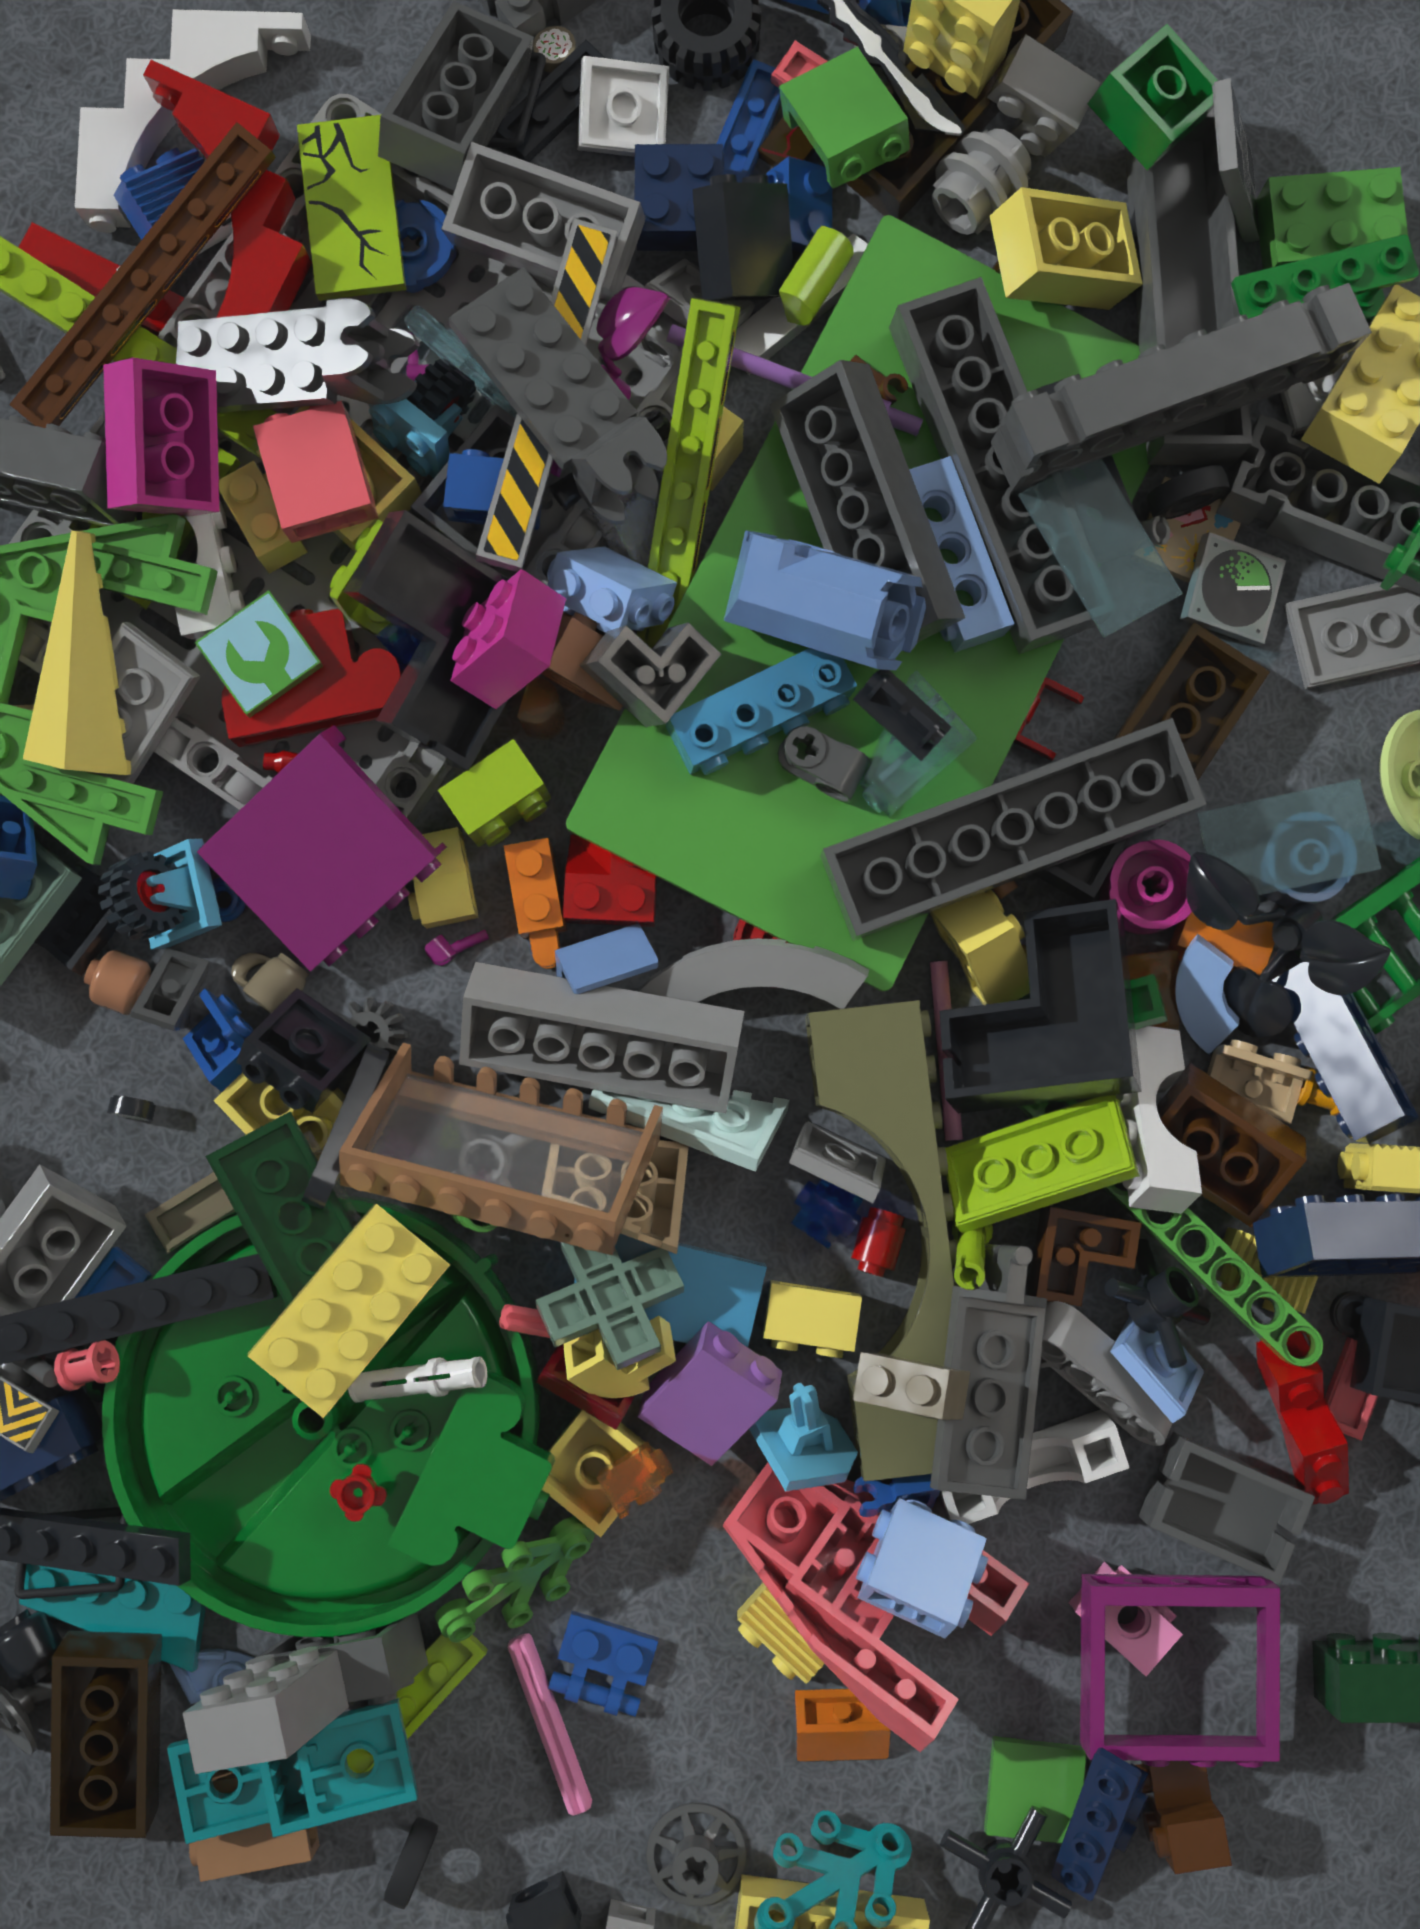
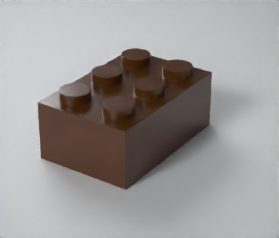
(1239, 1147)

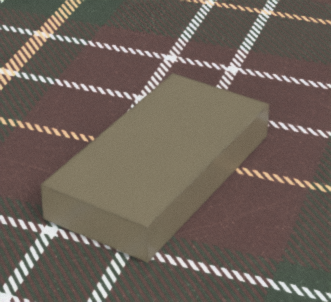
(190, 1213)

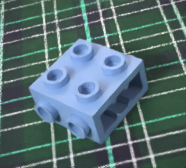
(611, 589)
(922, 1567)

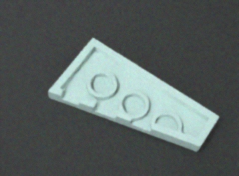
(737, 1136)

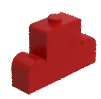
(337, 694)

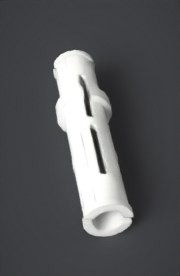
(462, 1373)

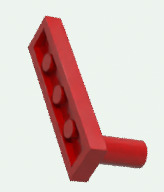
(88, 270)

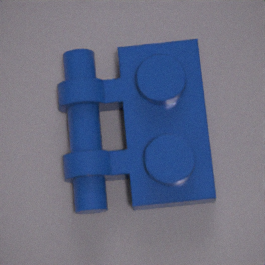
(609, 1650)

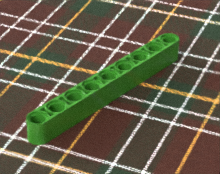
(1204, 1268)

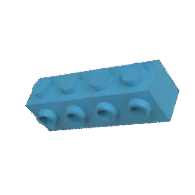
(760, 707)

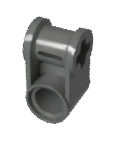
(828, 764)

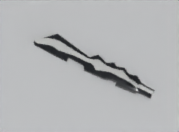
(917, 96)

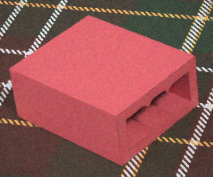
(315, 471)

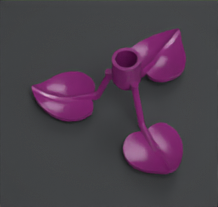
(623, 327)

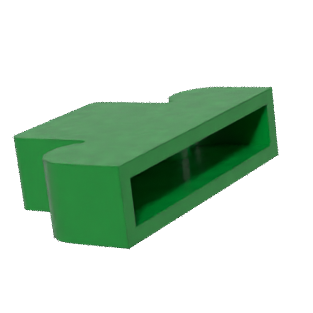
(475, 1478)

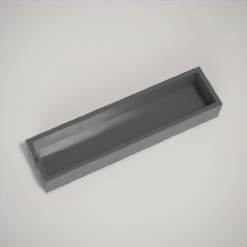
(1187, 269)

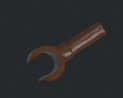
(895, 380)

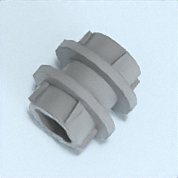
(979, 179)

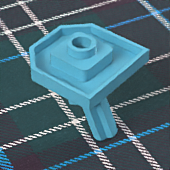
(804, 1443)

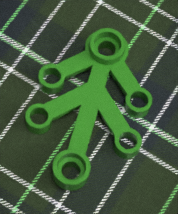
(519, 1576)

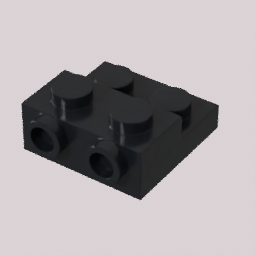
(302, 1051)

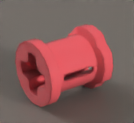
(87, 1365)

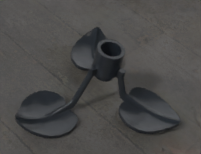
(1337, 954)

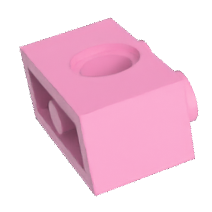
(1145, 1638)

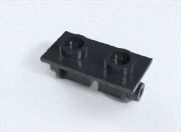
(902, 713)

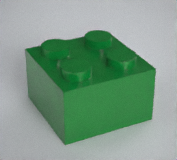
(1155, 96)

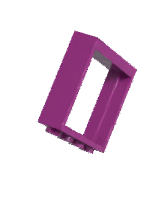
(1181, 1590)

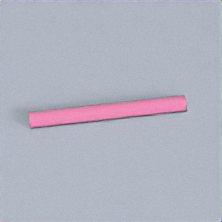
(942, 1001)

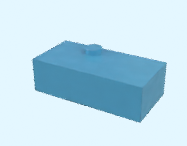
(715, 1290)

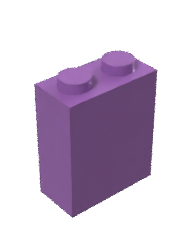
(711, 1393)

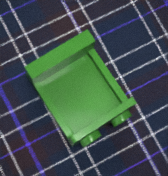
(846, 116)

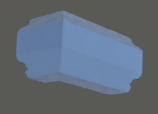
(825, 600)

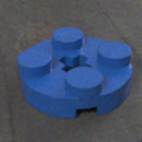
(435, 252)

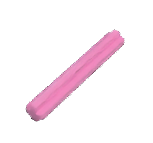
(550, 1724)

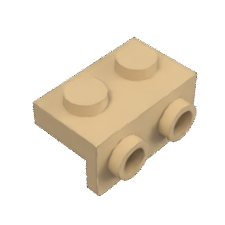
(1263, 1081)

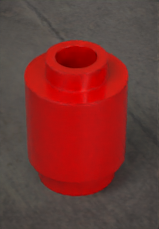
(878, 1242)

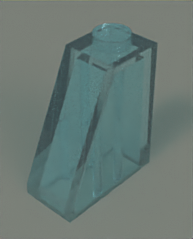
(896, 773)

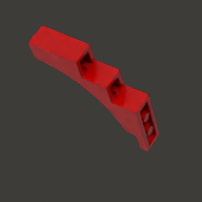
(265, 263)

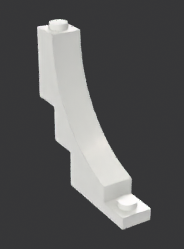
(205, 46)

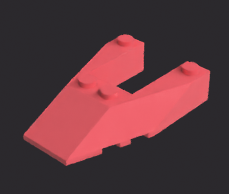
(808, 1557)

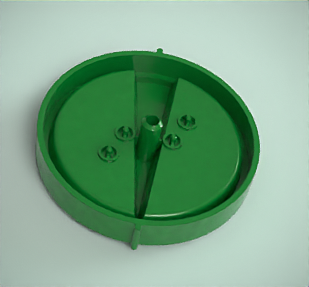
(247, 1467)

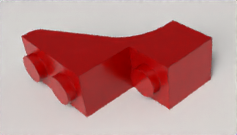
(1309, 1428)

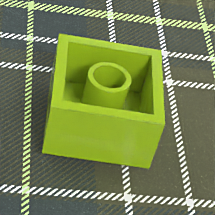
(496, 795)

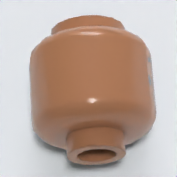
(117, 981)

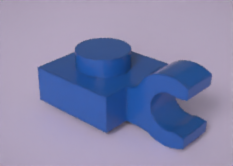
(886, 1496)

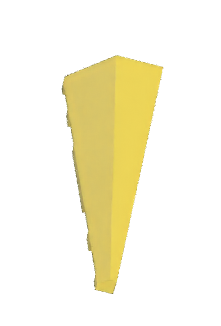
(75, 703)

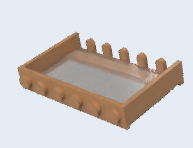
(499, 1154)

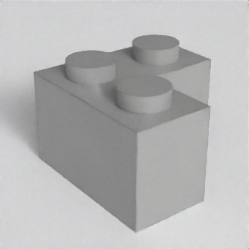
(1043, 94)

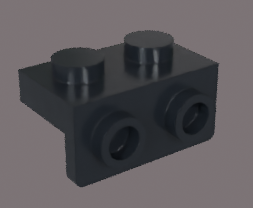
(80, 925)

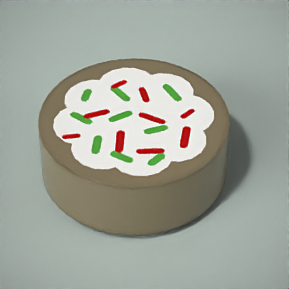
(555, 44)

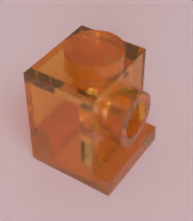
(634, 1477)

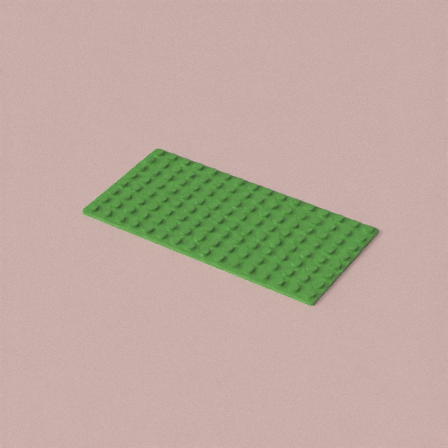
(752, 829)

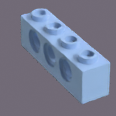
(989, 616)

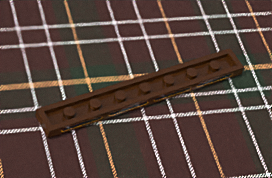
(144, 278)

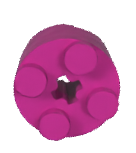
(1167, 868)

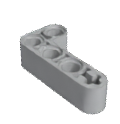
(1084, 1359)

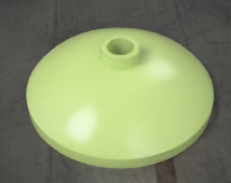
(1401, 772)

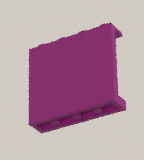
(320, 852)

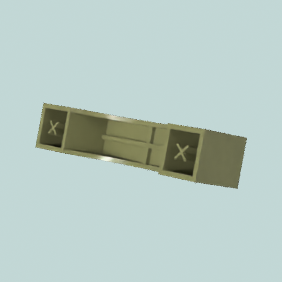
(877, 1075)

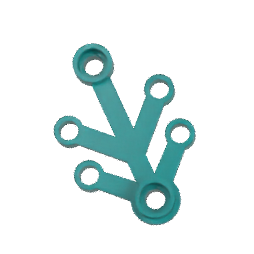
(840, 1873)

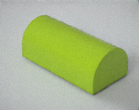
(815, 275)

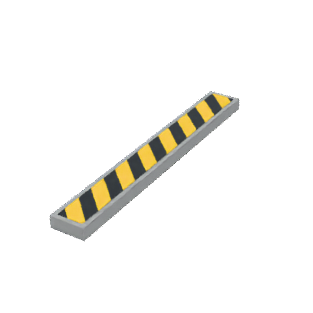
(526, 460)

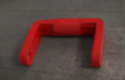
(1059, 689)

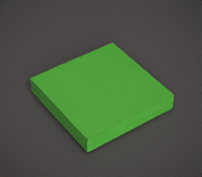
(1033, 1775)

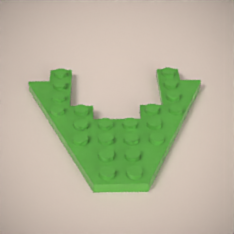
(133, 561)

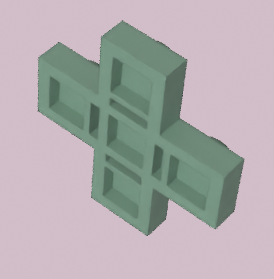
(612, 1300)

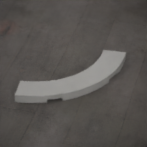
(759, 964)

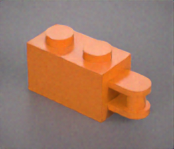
(536, 897)

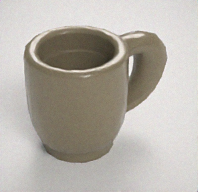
(272, 981)

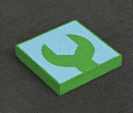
(259, 654)

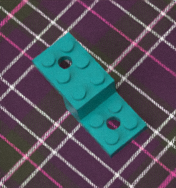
(308, 1786)

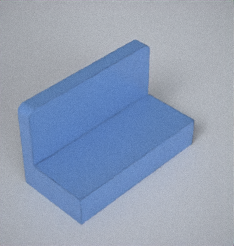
(605, 959)

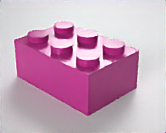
(161, 438)

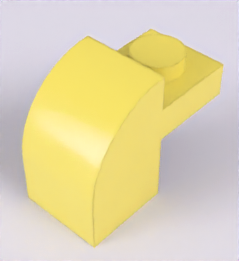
(594, 1371)

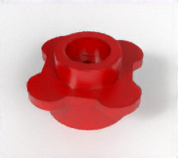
(344, 1492)

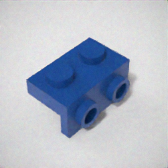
(807, 197)
(218, 1040)

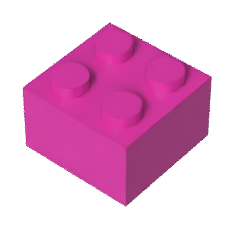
(508, 639)

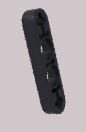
(352, 1107)

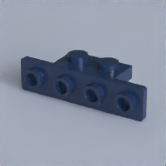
(1100, 1822)

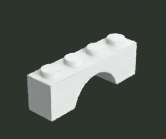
(212, 554)
(1166, 1167)
(1071, 1450)

